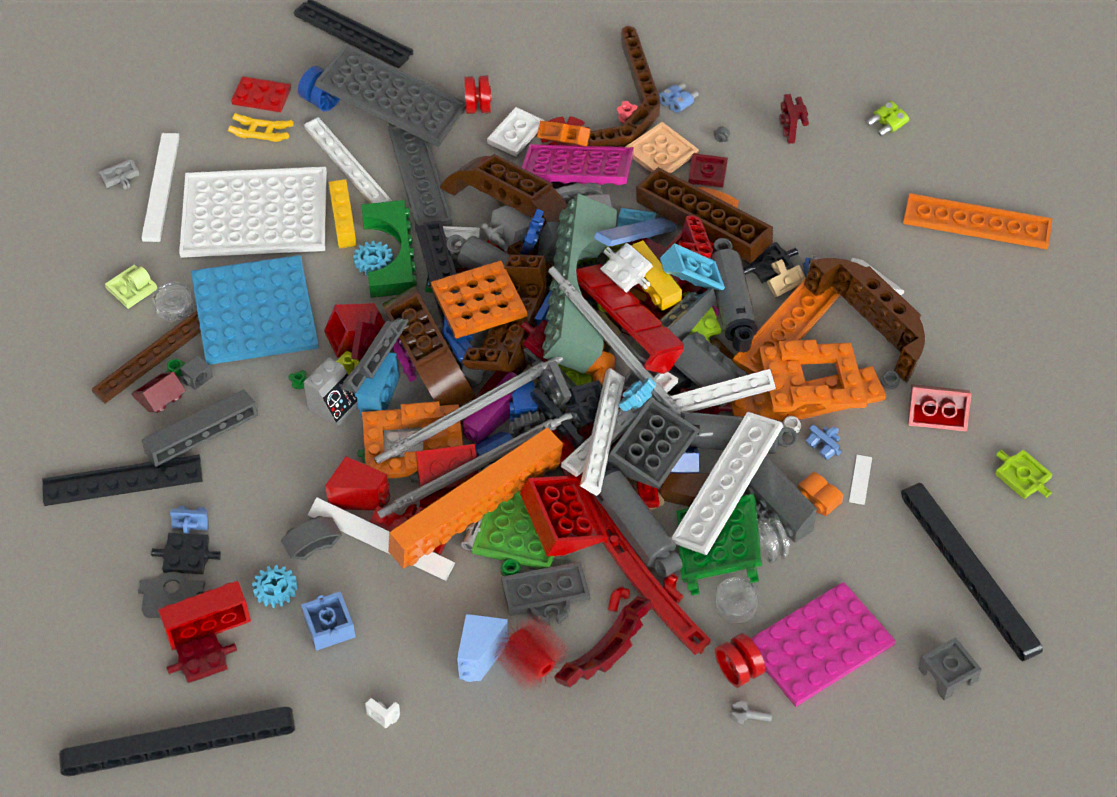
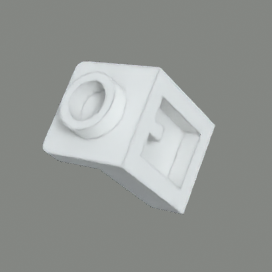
(381, 714)

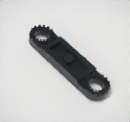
(551, 411)

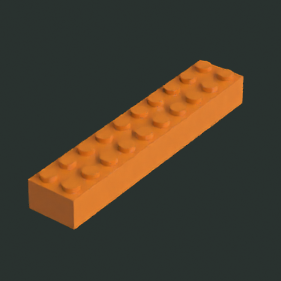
(474, 498)

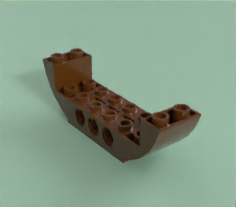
(509, 185)
(876, 303)
(504, 343)
(429, 350)

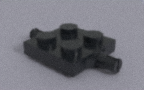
(762, 264)
(585, 401)
(186, 553)

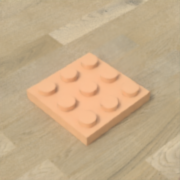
(662, 149)

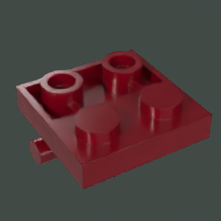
(790, 116)

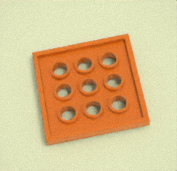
(473, 308)

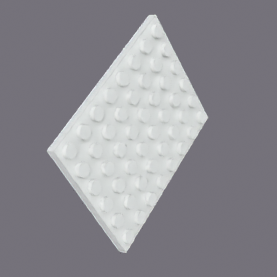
(254, 212)

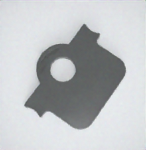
(156, 597)

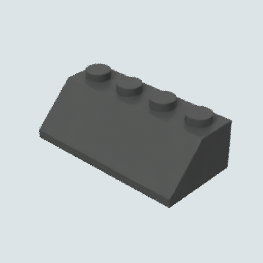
(705, 363)
(782, 500)

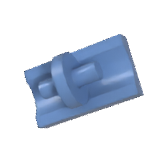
(830, 447)
(189, 519)

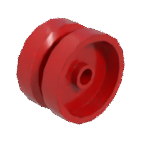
(477, 94)
(740, 660)

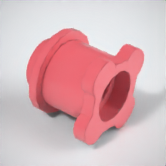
(625, 111)

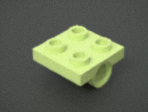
(131, 286)

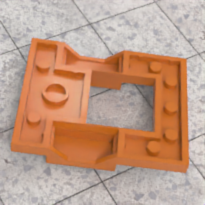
(789, 380)
(409, 416)

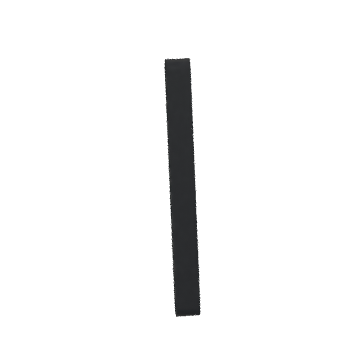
(972, 572)
(176, 741)

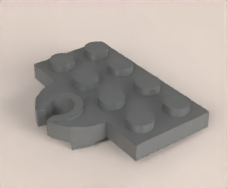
(546, 591)

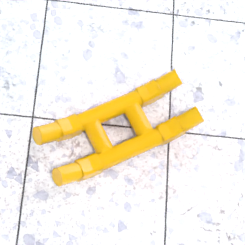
(253, 123)

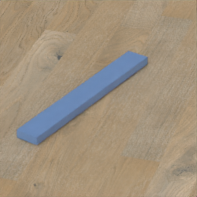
(635, 231)

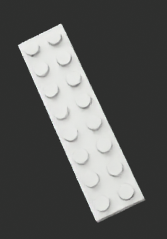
(726, 483)

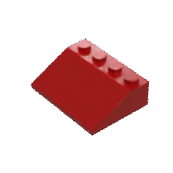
(562, 514)

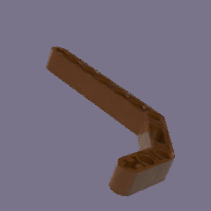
(647, 92)

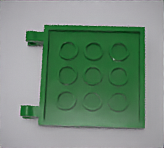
(732, 551)

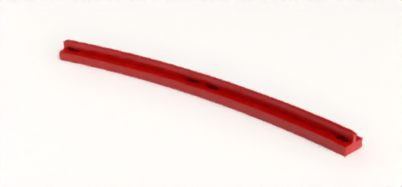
(640, 576)

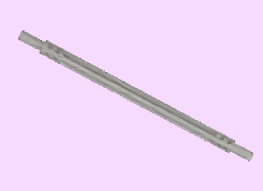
(613, 340)
(466, 410)
(469, 467)

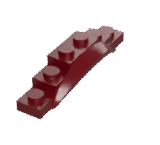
(610, 647)

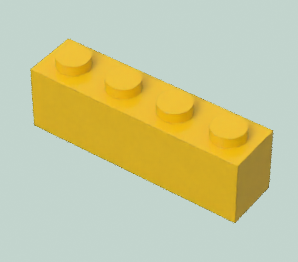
(342, 213)
(662, 287)

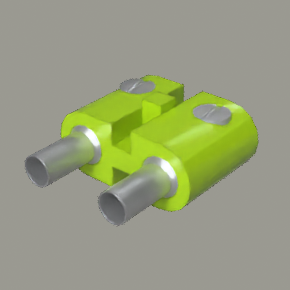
(889, 116)

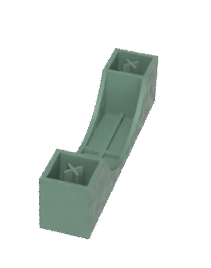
(567, 329)

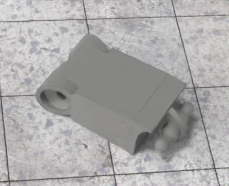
(507, 226)

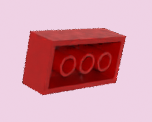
(205, 614)

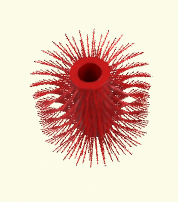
(531, 653)

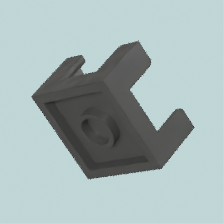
(950, 667)

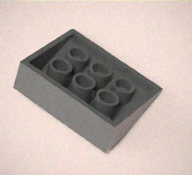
(652, 444)

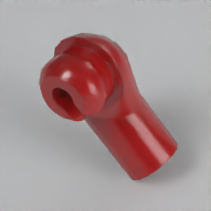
(670, 587)
(616, 596)

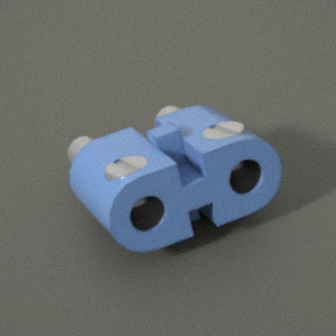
(676, 99)

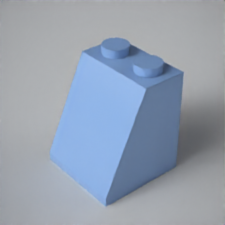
(478, 645)

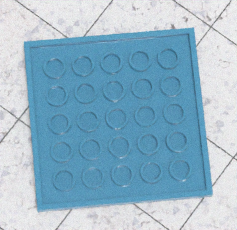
(254, 310)

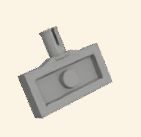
(119, 174)

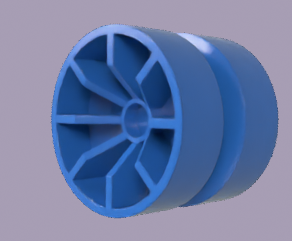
(313, 94)

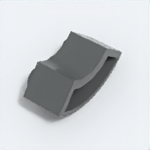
(311, 537)

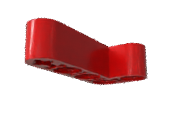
(695, 237)

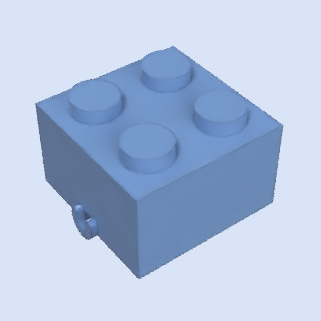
(328, 620)

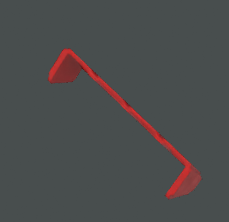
(633, 317)

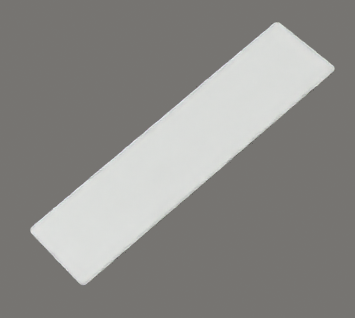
(860, 479)

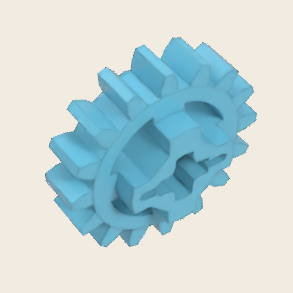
(372, 257)
(637, 394)
(275, 586)

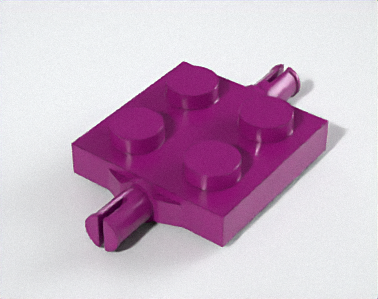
(405, 360)

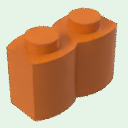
(820, 493)

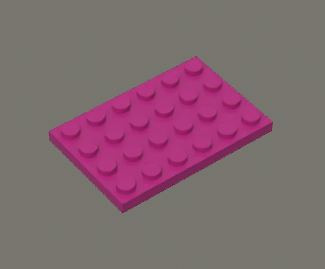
(579, 163)
(821, 643)

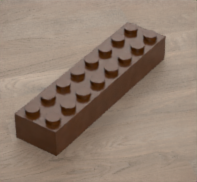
(678, 199)

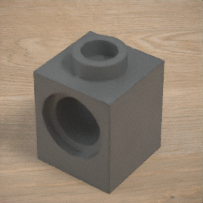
(196, 372)

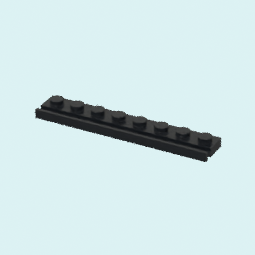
(353, 33)
(436, 255)
(121, 480)

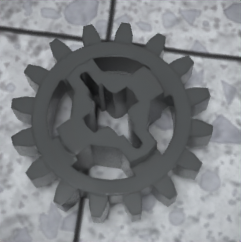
(525, 423)

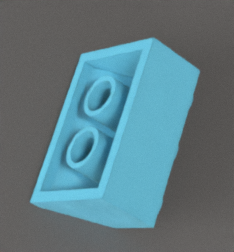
(692, 267)

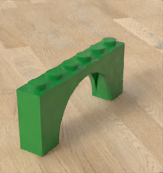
(391, 219)

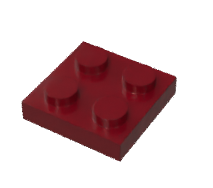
(708, 170)

